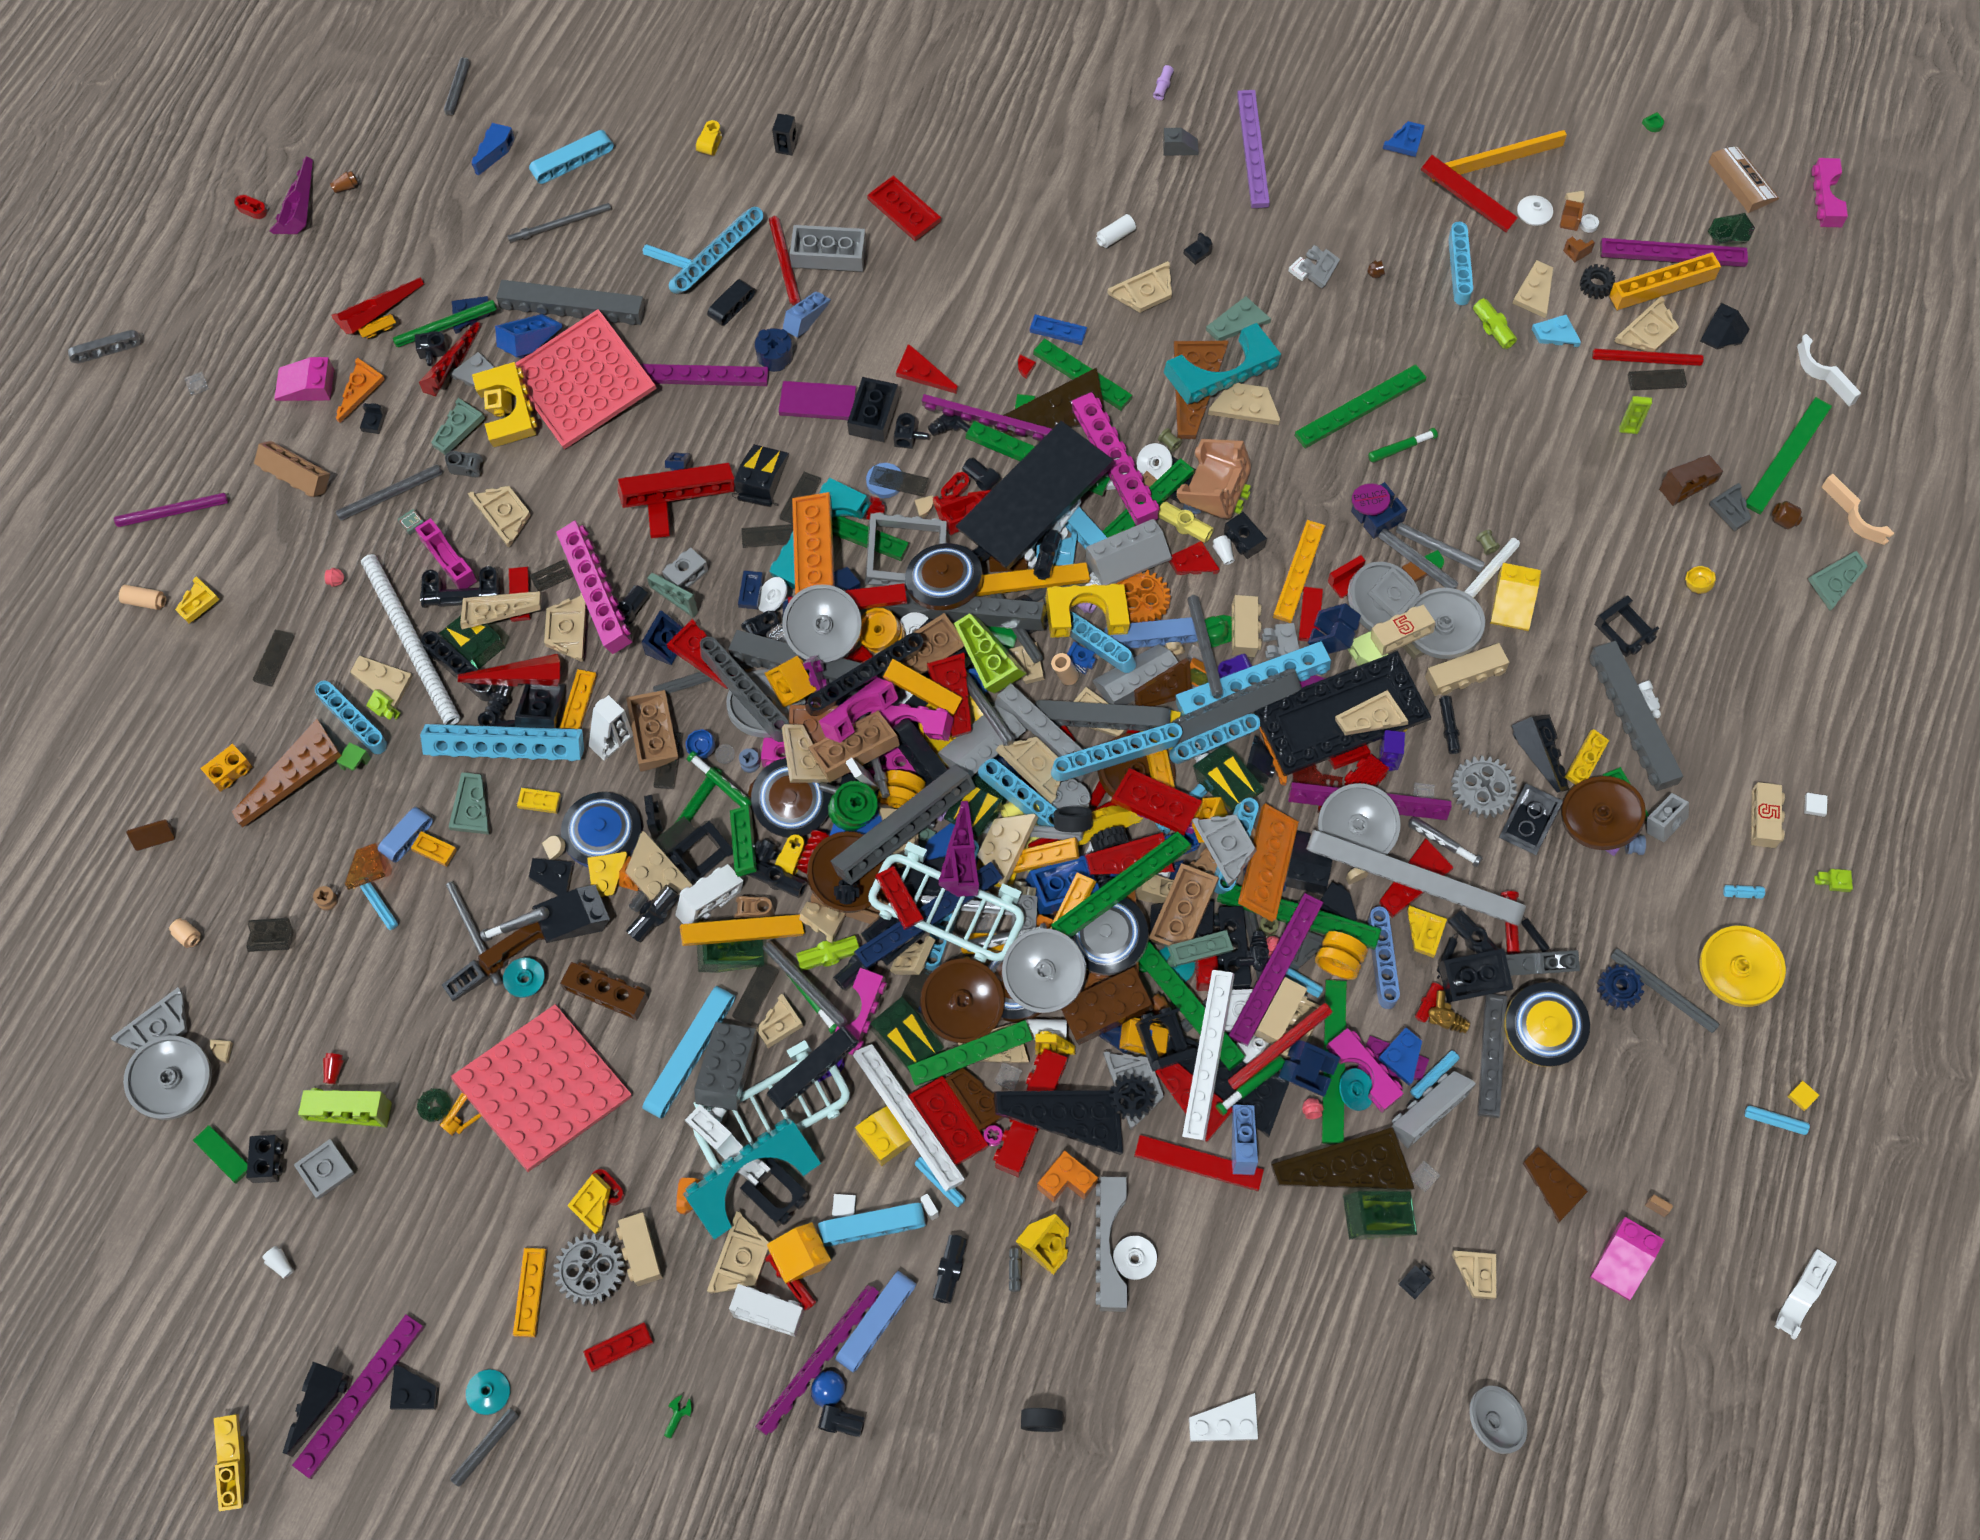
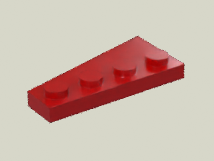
(687, 646)
(952, 675)
(1120, 857)
(1399, 895)
(1179, 1084)

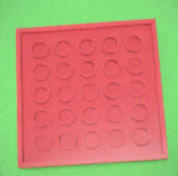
(583, 379)
(541, 1087)

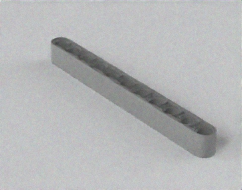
(1416, 877)

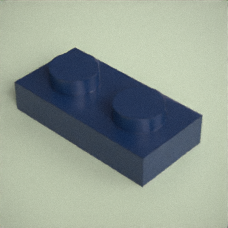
(677, 461)
(750, 590)

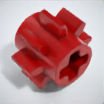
(875, 507)

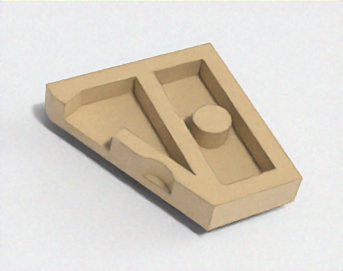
(1033, 670)
(822, 919)
(913, 958)
(779, 1023)
(1478, 1272)

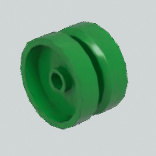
(842, 802)

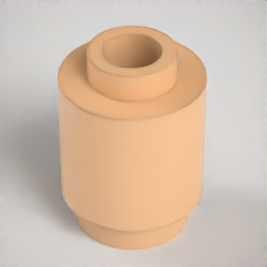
(185, 933)

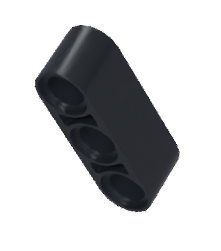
(731, 302)

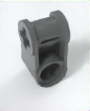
(467, 463)

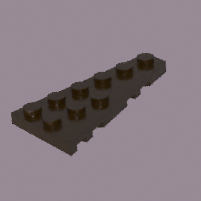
(1057, 404)
(1359, 1163)

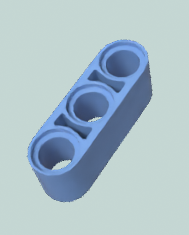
(404, 834)

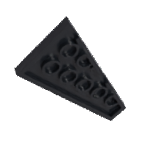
(1265, 1098)
(1071, 1114)

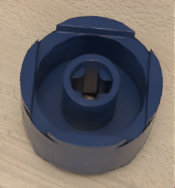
(774, 349)

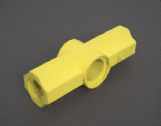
(1177, 518)

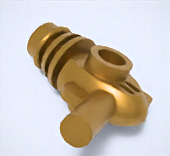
(1445, 1017)

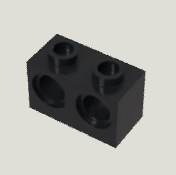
(258, 1160)

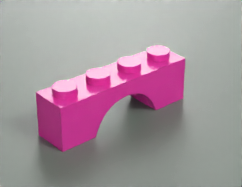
(1831, 210)
(444, 554)
(874, 696)
(935, 723)
(869, 987)
(1349, 1049)

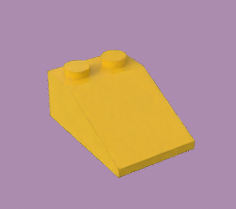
(1515, 596)
(883, 1135)

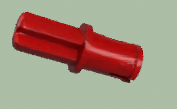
(1428, 1002)

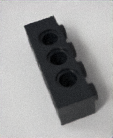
(1234, 918)

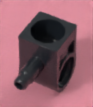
(430, 345)
(905, 435)

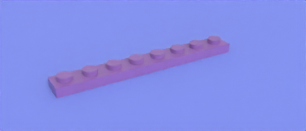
(1253, 149)

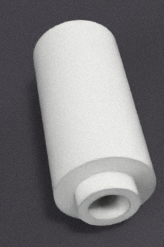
(1115, 231)
(1055, 1026)

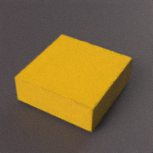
(1803, 1096)

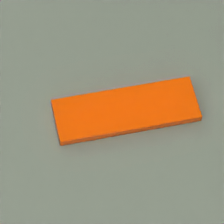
(813, 541)
(1269, 864)

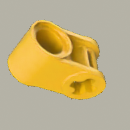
(709, 138)
(789, 857)

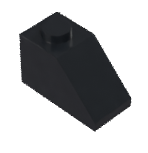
(1338, 902)

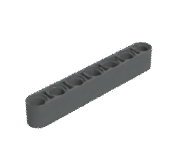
(738, 682)
(1238, 704)
(1104, 715)

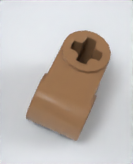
(750, 907)

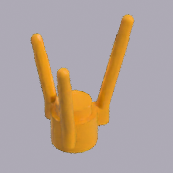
(451, 1122)

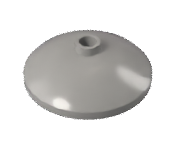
(1498, 1419)

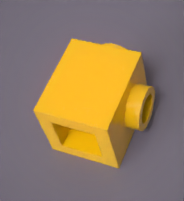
(498, 402)

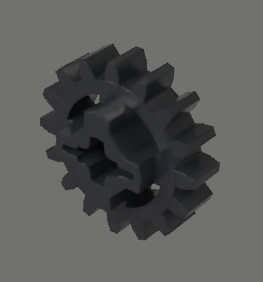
(1123, 1097)

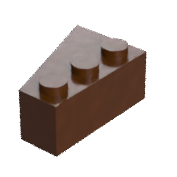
(1690, 479)

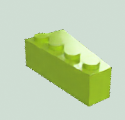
(988, 655)
(345, 1107)

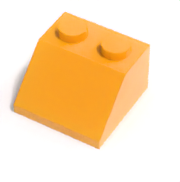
(790, 681)
(799, 1253)

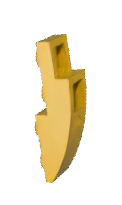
(1107, 818)
(230, 1462)

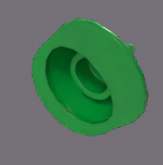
(1219, 629)

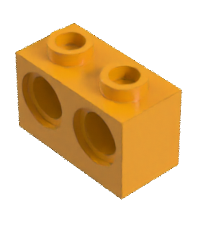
(224, 764)

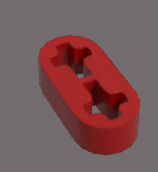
(251, 205)
(953, 486)
(614, 1186)

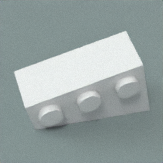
(707, 894)

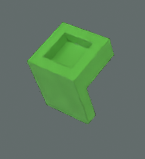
(352, 757)

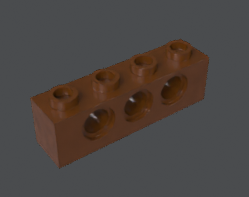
(629, 1007)

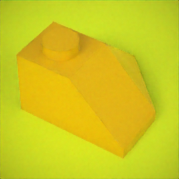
(1046, 1242)

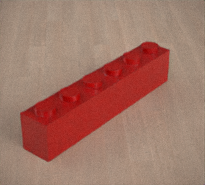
(675, 485)
(1020, 1136)

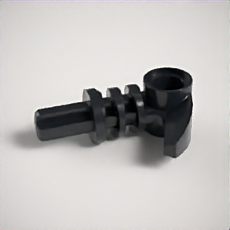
(494, 709)

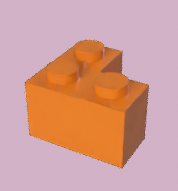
(1067, 1173)

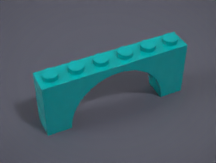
(1198, 383)
(844, 502)
(708, 1195)

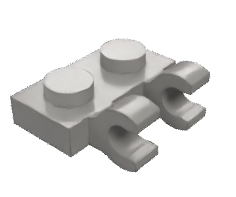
(1324, 267)
(1285, 637)

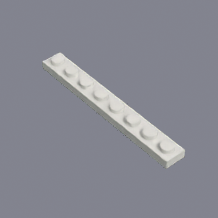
(1208, 1055)
(909, 1117)

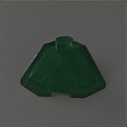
(1731, 229)

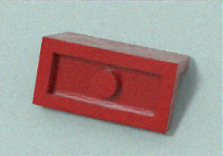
(1341, 577)

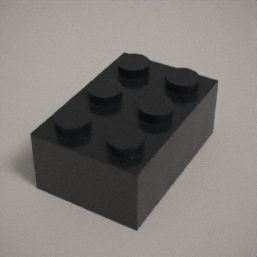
(873, 409)

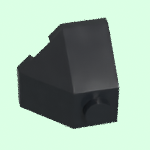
(1725, 328)
(1260, 761)

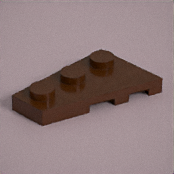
(1164, 686)
(974, 1098)
(1556, 1185)

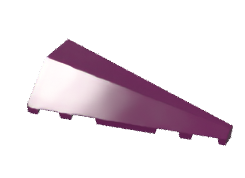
(295, 205)
(959, 868)

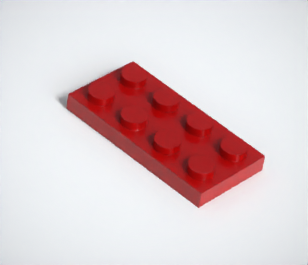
(904, 208)
(1156, 801)
(948, 1121)

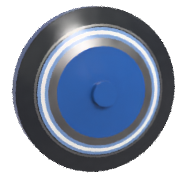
(600, 826)

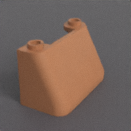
(1218, 478)

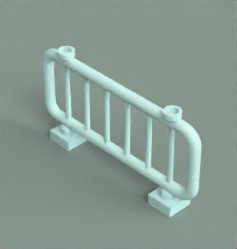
(1008, 896)
(799, 1053)

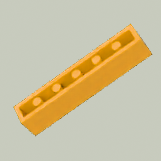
(1664, 281)

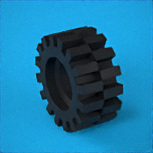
(1597, 273)
(1109, 838)

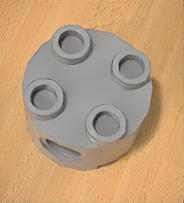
(1071, 794)

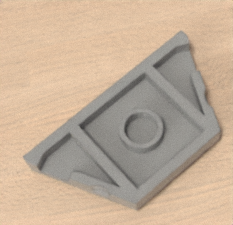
(1227, 844)
(160, 1020)
(1126, 1065)

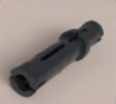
(1451, 732)

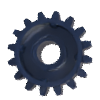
(1628, 980)

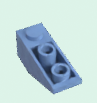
(803, 315)
(1244, 1140)

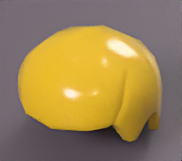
(1700, 579)

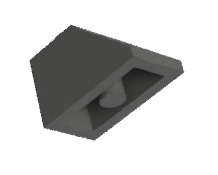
(1179, 142)

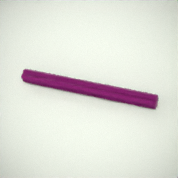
(171, 509)

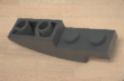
(1543, 962)

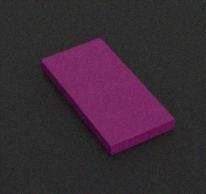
(816, 400)

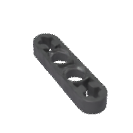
(84, 352)

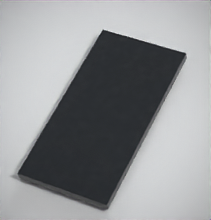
(1035, 494)
(1304, 726)

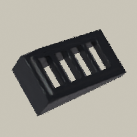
(469, 985)

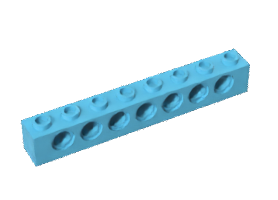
(1295, 660)
(434, 735)

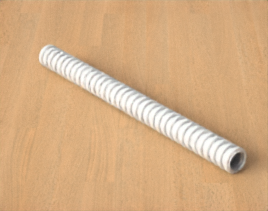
(410, 640)

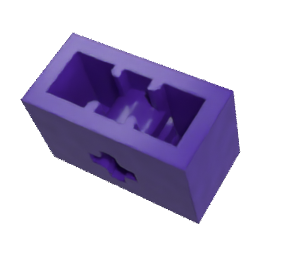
(1392, 749)

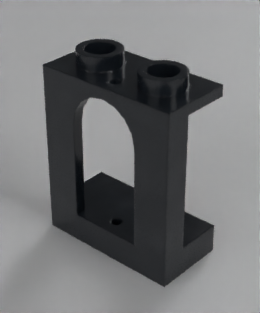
(1623, 608)
(724, 850)
(1170, 1020)
(777, 1215)

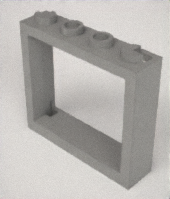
(884, 578)

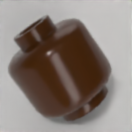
(1787, 515)

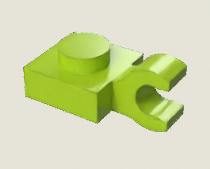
(381, 705)
(1836, 879)

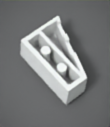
(608, 728)
(766, 1310)

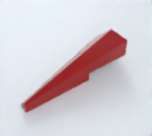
(360, 314)
(453, 358)
(956, 508)
(534, 671)

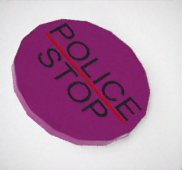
(1370, 499)

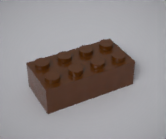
(1107, 1006)

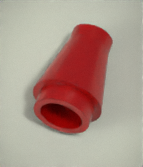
(331, 1067)

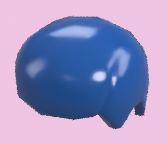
(701, 742)
(827, 1389)

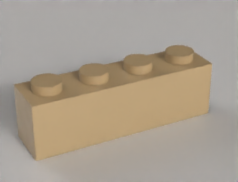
(1467, 670)

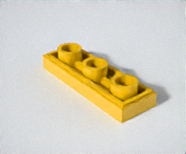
(1592, 749)

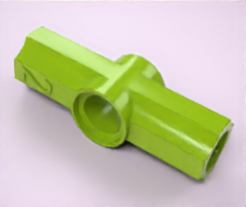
(1494, 323)
(827, 953)

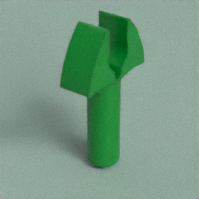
(678, 1414)

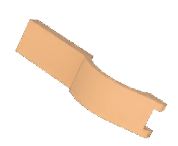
(1850, 503)

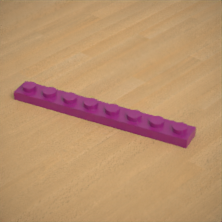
(1671, 251)
(707, 374)
(984, 417)
(1405, 804)
(1276, 970)
(812, 1366)
(358, 1397)

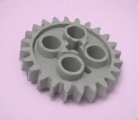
(1483, 787)
(574, 1259)

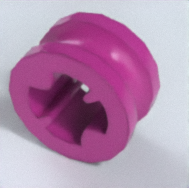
(995, 1129)

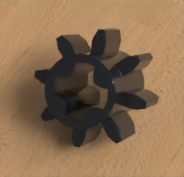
(766, 850)
(845, 892)

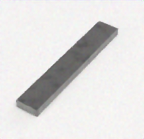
(1492, 1056)

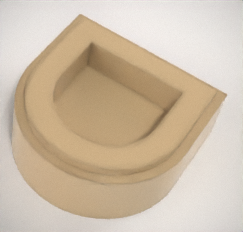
(554, 847)
(1356, 875)

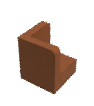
(1571, 215)
(1577, 248)

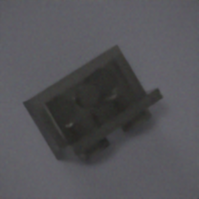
(269, 934)

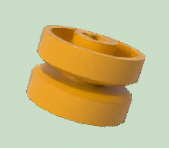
(880, 629)
(901, 787)
(1341, 955)

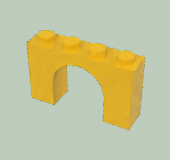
(520, 422)
(1108, 598)

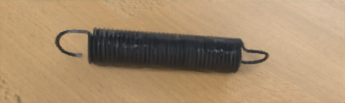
(754, 499)
(1540, 942)
(1449, 950)

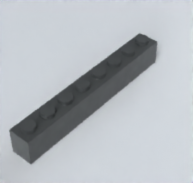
(570, 301)
(990, 611)
(770, 653)
(1636, 716)
(903, 824)

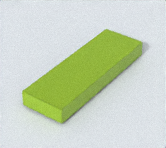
(1635, 415)

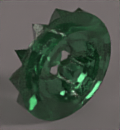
(437, 1113)

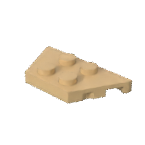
(1145, 289)
(1650, 328)
(1246, 403)
(502, 511)
(566, 627)
(1034, 763)
(1006, 842)
(653, 870)
(740, 1257)

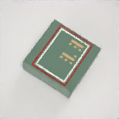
(410, 521)

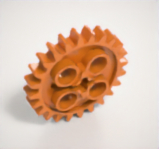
(1140, 597)

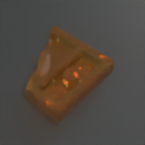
(365, 867)

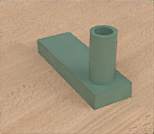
(1199, 949)

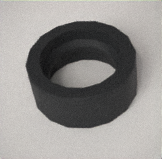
(1073, 819)
(1041, 1420)

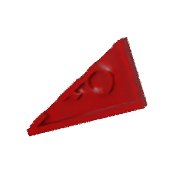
(918, 369)

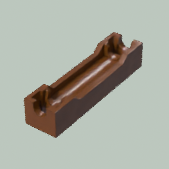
(494, 957)

